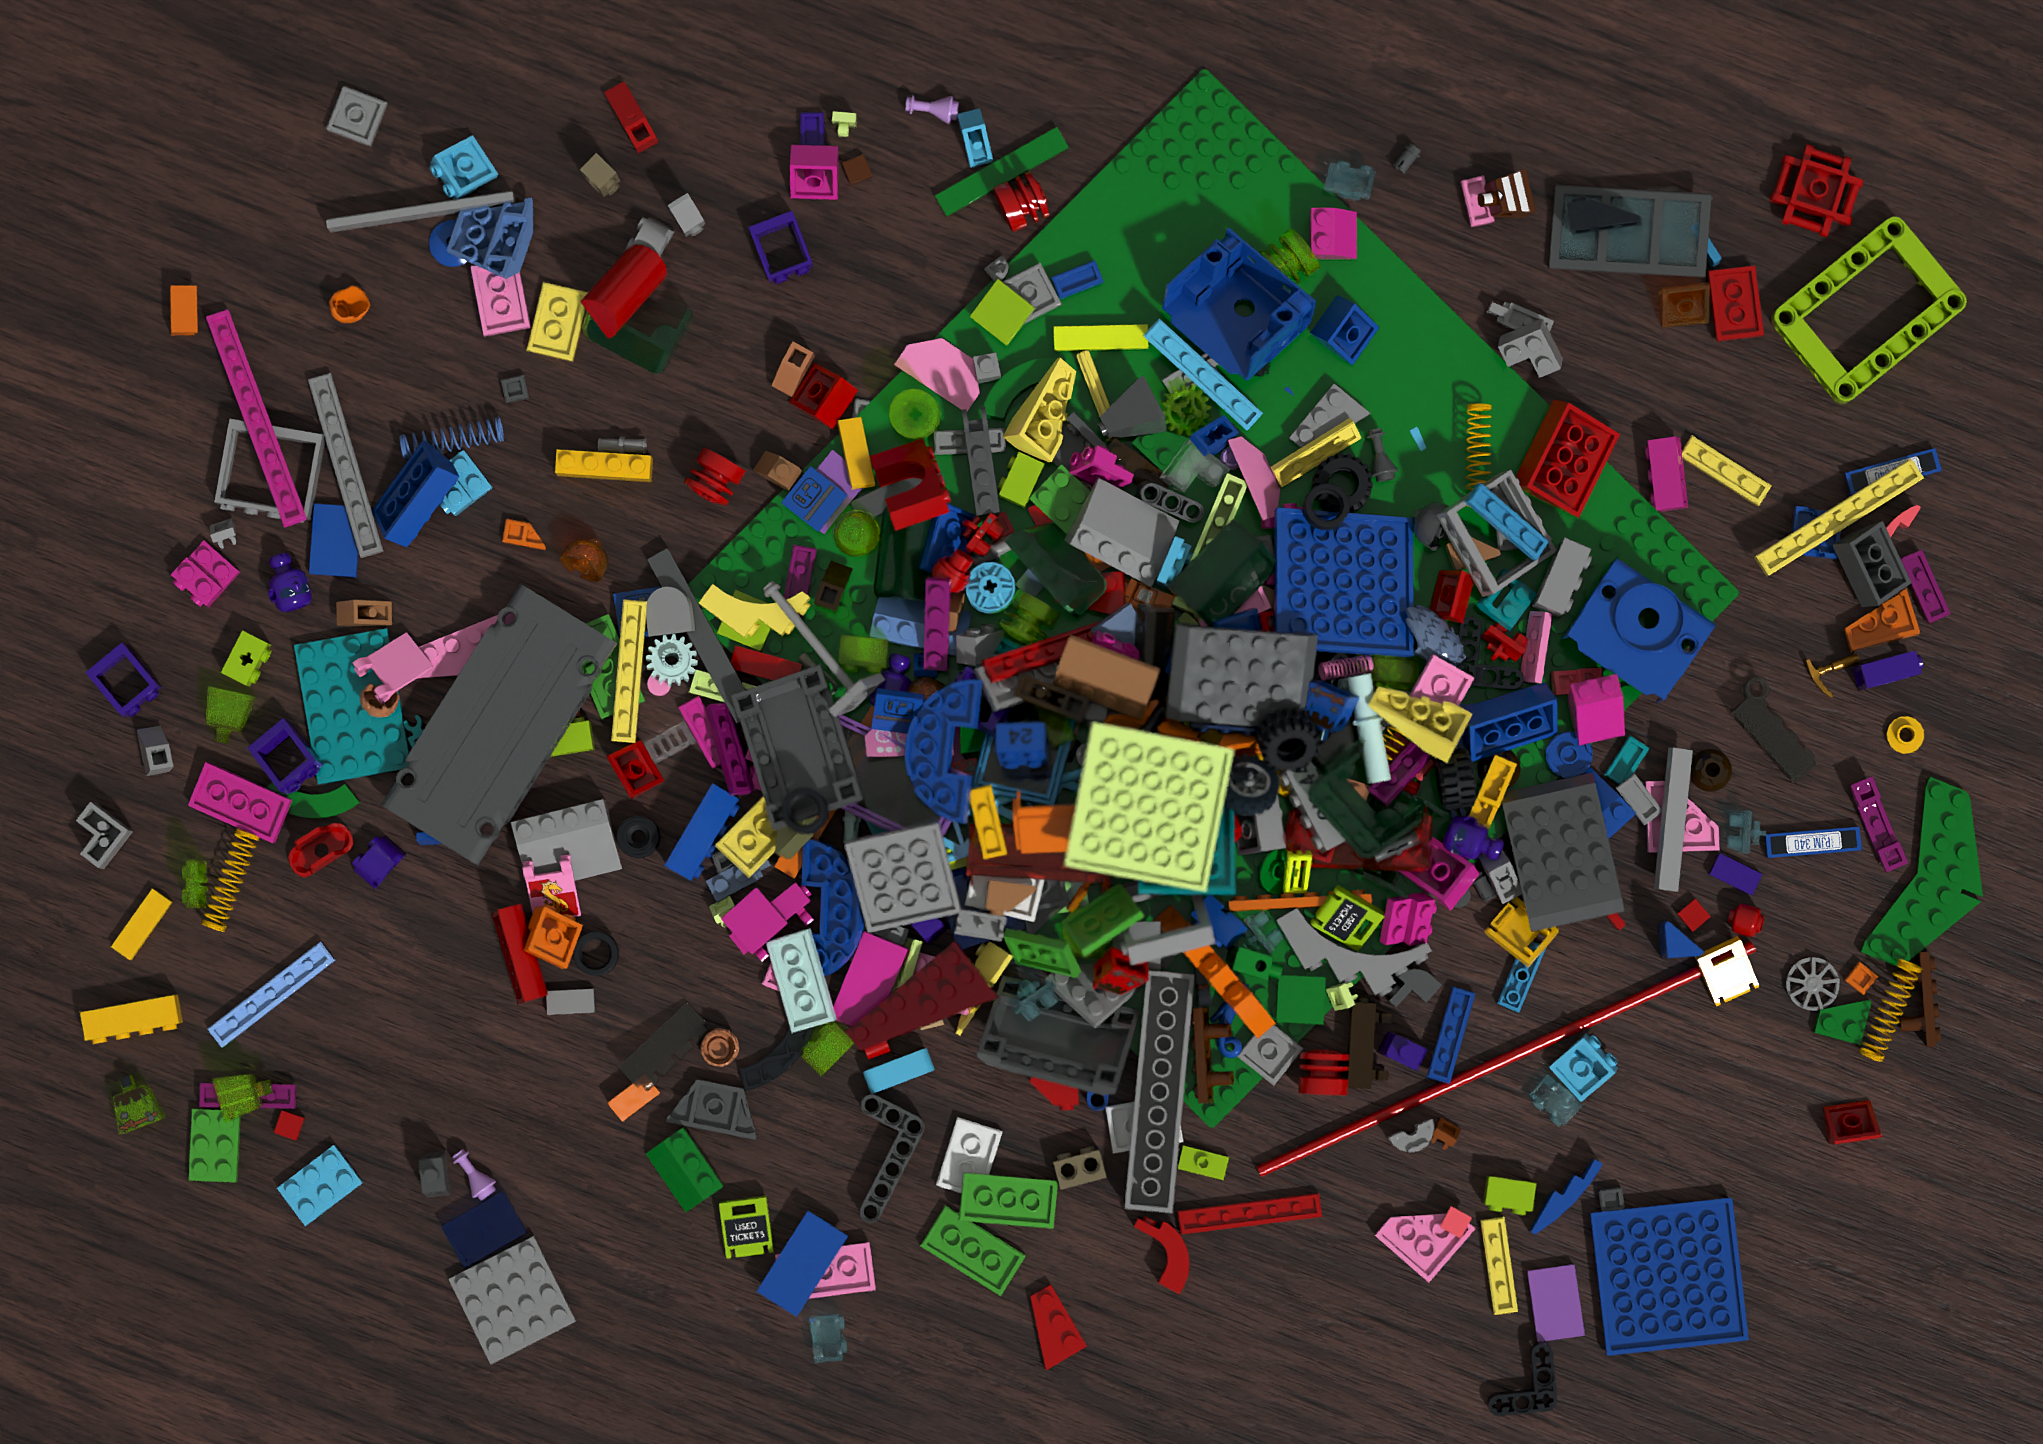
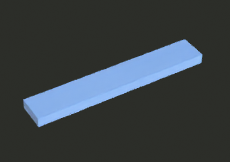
(271, 994)

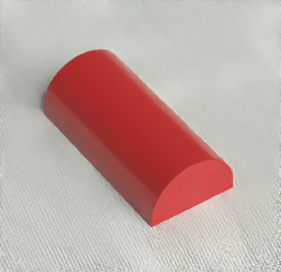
(624, 288)
(521, 965)

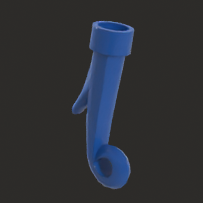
(1227, 1016)

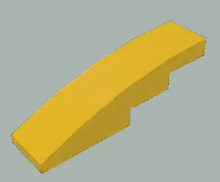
(1492, 790)

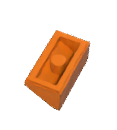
(631, 1100)

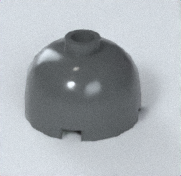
(1428, 527)

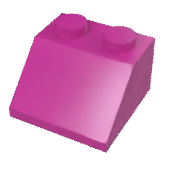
(814, 172)
(1333, 233)

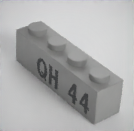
(1298, 784)

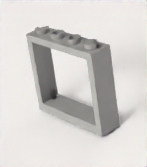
(252, 508)
(1467, 549)
(1170, 942)

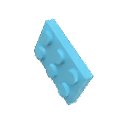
(320, 1185)

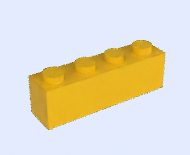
(604, 465)
(130, 1018)

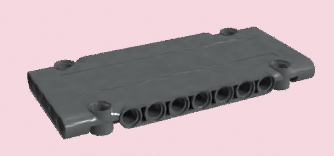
(499, 724)

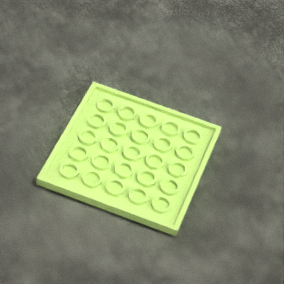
(1148, 807)

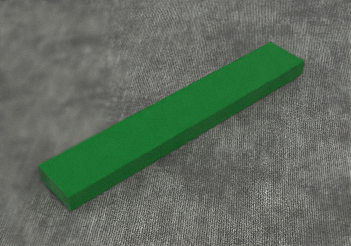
(1002, 170)

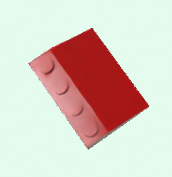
(1566, 458)

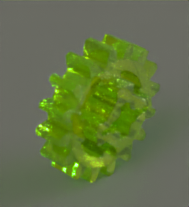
(1187, 400)

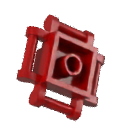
(1816, 190)

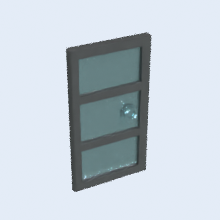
(1666, 244)

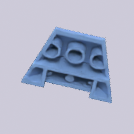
(494, 236)

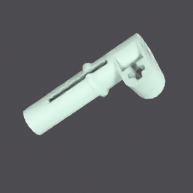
(1368, 727)

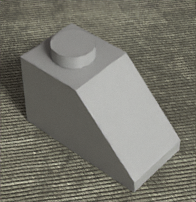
(687, 215)

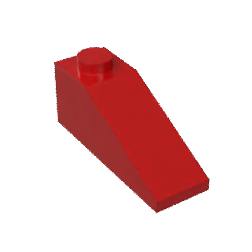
(762, 664)

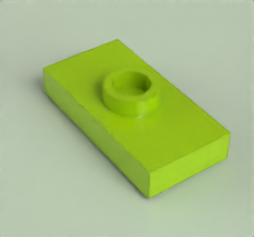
(1203, 1162)

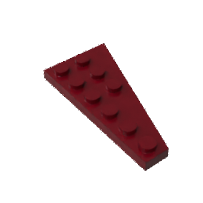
(933, 994)

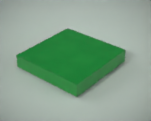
(1300, 999)

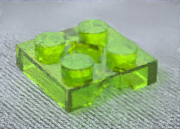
(195, 874)

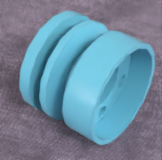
(1003, 593)

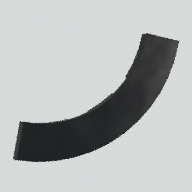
(777, 1061)

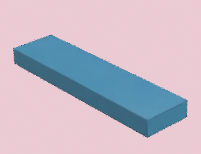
(1506, 521)

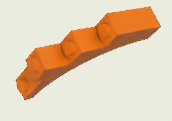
(1221, 978)

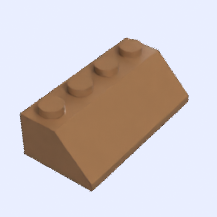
(1106, 677)

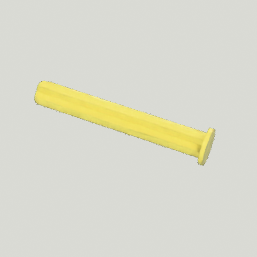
(1094, 383)

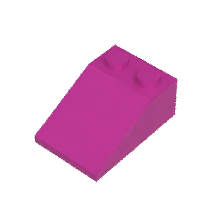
(1447, 878)

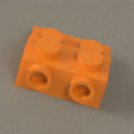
(552, 936)

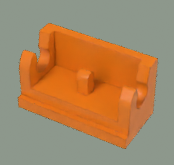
(183, 310)

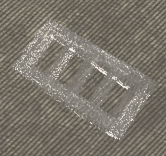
(682, 745)

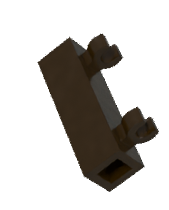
(1361, 1044)

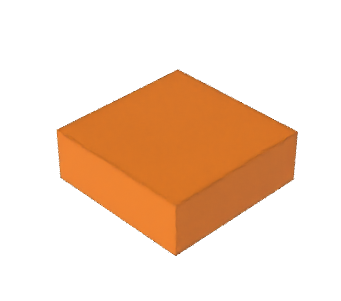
(1860, 978)

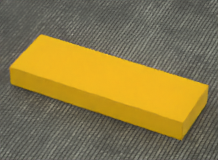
(856, 453)
(987, 821)
(141, 924)

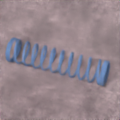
(500, 437)

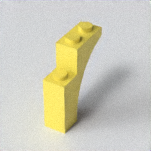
(744, 615)

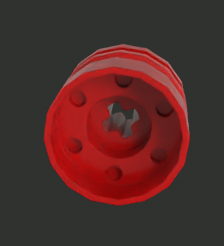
(1021, 201)
(714, 477)
(1323, 1073)

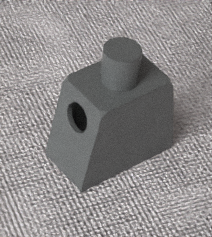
(434, 1174)

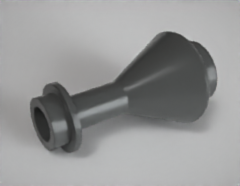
(1382, 468)

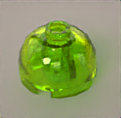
(856, 533)

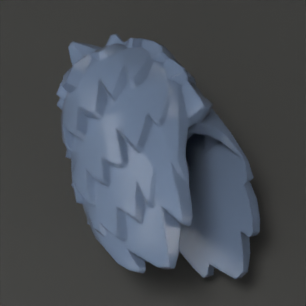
(1433, 636)

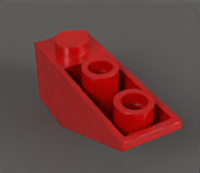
(631, 117)

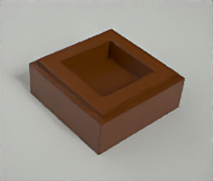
(857, 169)

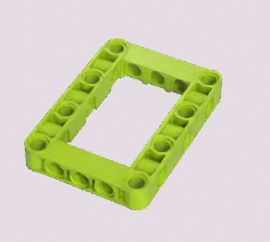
(1815, 353)

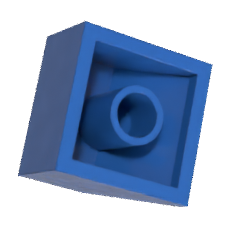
(1344, 329)

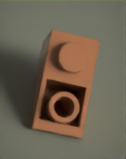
(792, 369)

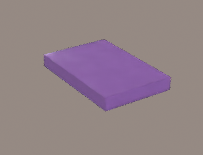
(835, 471)
(1555, 1303)

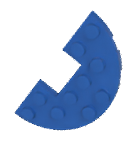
(931, 747)
(840, 905)

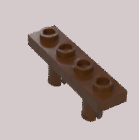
(1929, 987)
(1203, 1065)

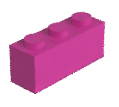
(1667, 474)

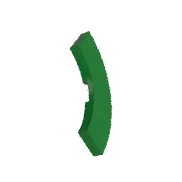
(1013, 383)
(320, 805)

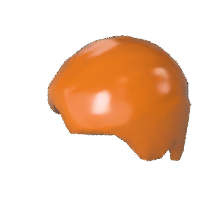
(349, 304)

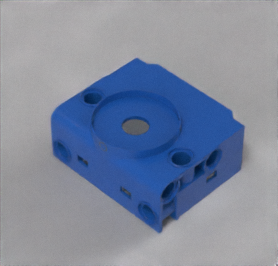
(1204, 301)
(1615, 639)

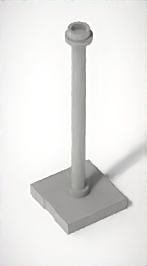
(855, 692)

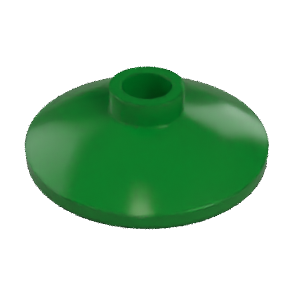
(1273, 870)

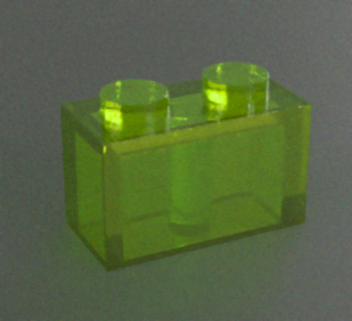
(1394, 672)
(827, 1049)

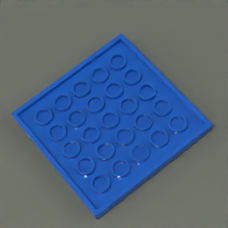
(1345, 581)
(1669, 1276)

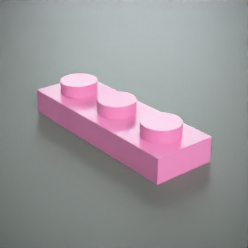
(1536, 646)

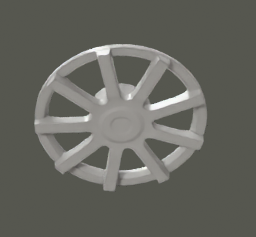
(1812, 983)

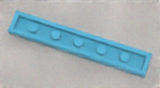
(1202, 374)

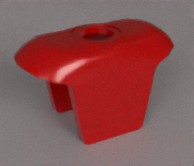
(303, 856)

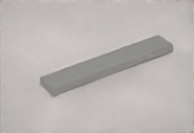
(1673, 819)

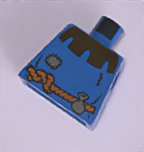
(1329, 707)

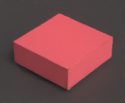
(1455, 1222)

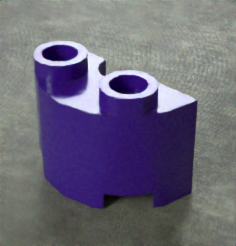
(378, 861)

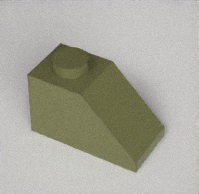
(790, 842)

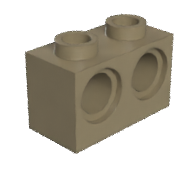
(600, 175)
(1080, 1174)

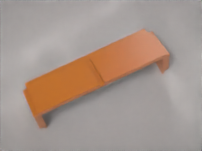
(1041, 827)

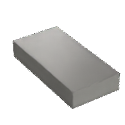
(1639, 799)
(570, 1001)

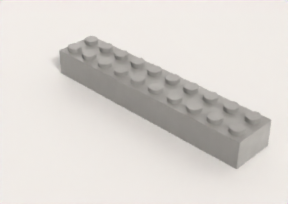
(1159, 1091)

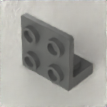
(1075, 438)

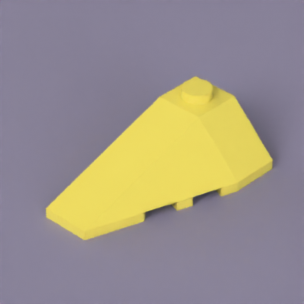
(1040, 419)
(1427, 723)
(991, 963)

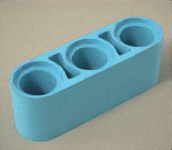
(898, 1070)

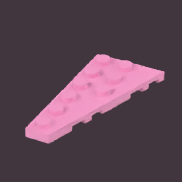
(452, 651)

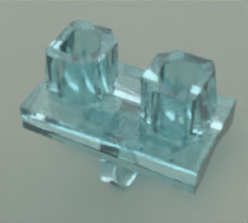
(1742, 842)
(1268, 940)
(1028, 1006)

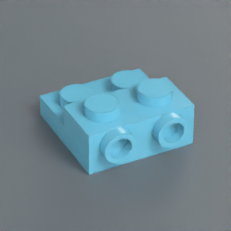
(462, 168)
(468, 488)
(1177, 556)
(1584, 1066)

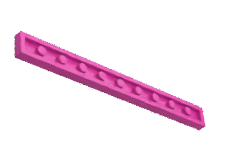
(256, 418)

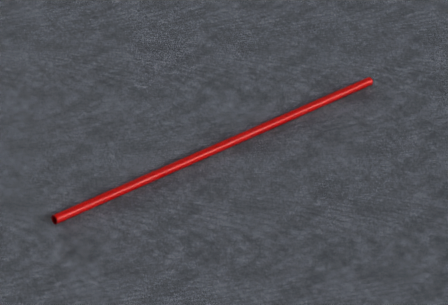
(1490, 1066)

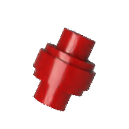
(954, 568)

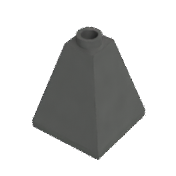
(1133, 413)

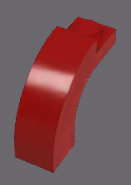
(1177, 1262)

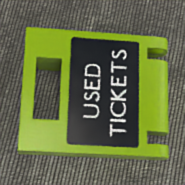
(1345, 915)
(747, 1231)

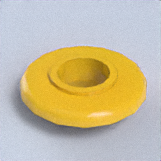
(1895, 740)

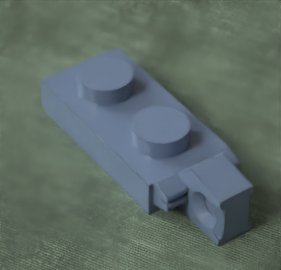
(732, 881)

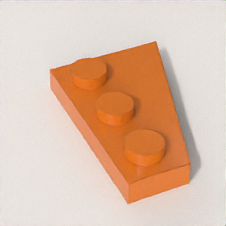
(1883, 625)

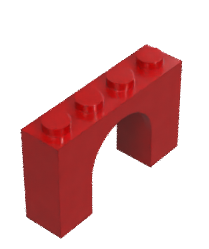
(924, 500)

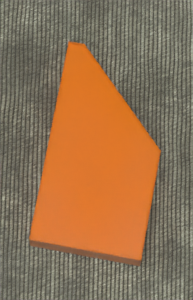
(522, 534)

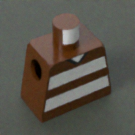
(1508, 196)

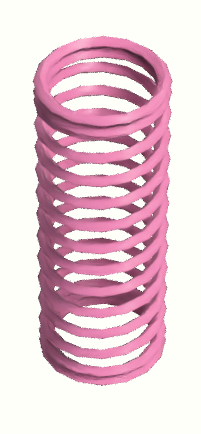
(1364, 658)

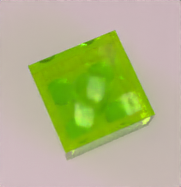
(863, 654)

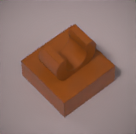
(1445, 1132)

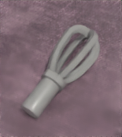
(808, 663)

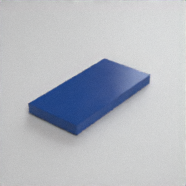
(802, 1263)

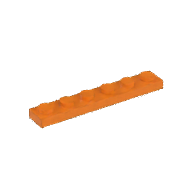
(1286, 901)

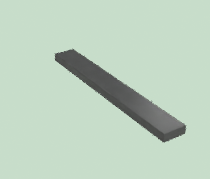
(703, 637)

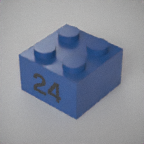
(1022, 745)

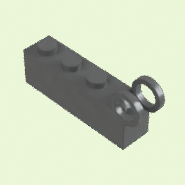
(981, 464)

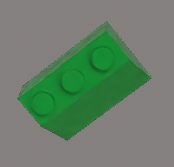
(685, 1169)

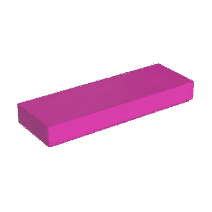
(697, 720)

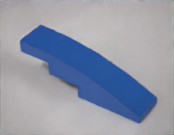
(1558, 1203)

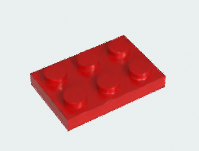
(1735, 303)

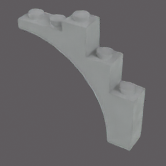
(1375, 969)

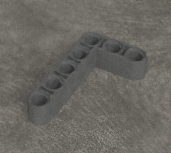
(893, 1155)

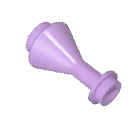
(944, 109)
(480, 1184)

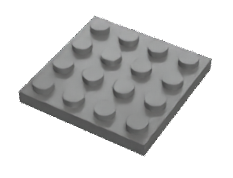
(903, 876)
(512, 1300)

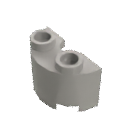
(652, 234)
(1417, 1140)

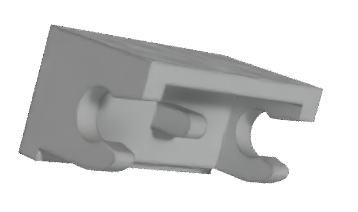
(980, 925)

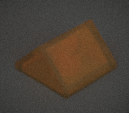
(1684, 304)

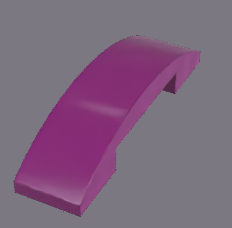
(1877, 824)

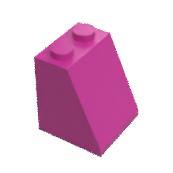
(1596, 709)

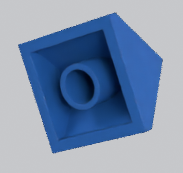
(1675, 943)

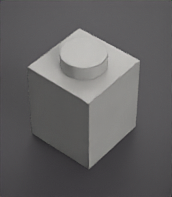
(987, 367)

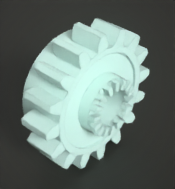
(668, 672)

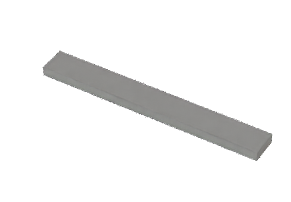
(418, 211)
(345, 465)

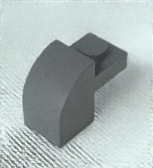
(1418, 982)

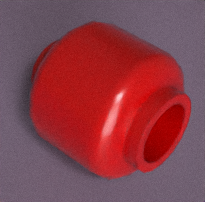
(1746, 920)

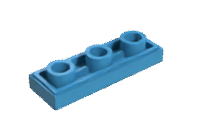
(1514, 989)

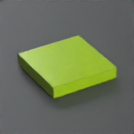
(1002, 312)
(758, 639)

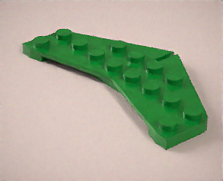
(1944, 869)

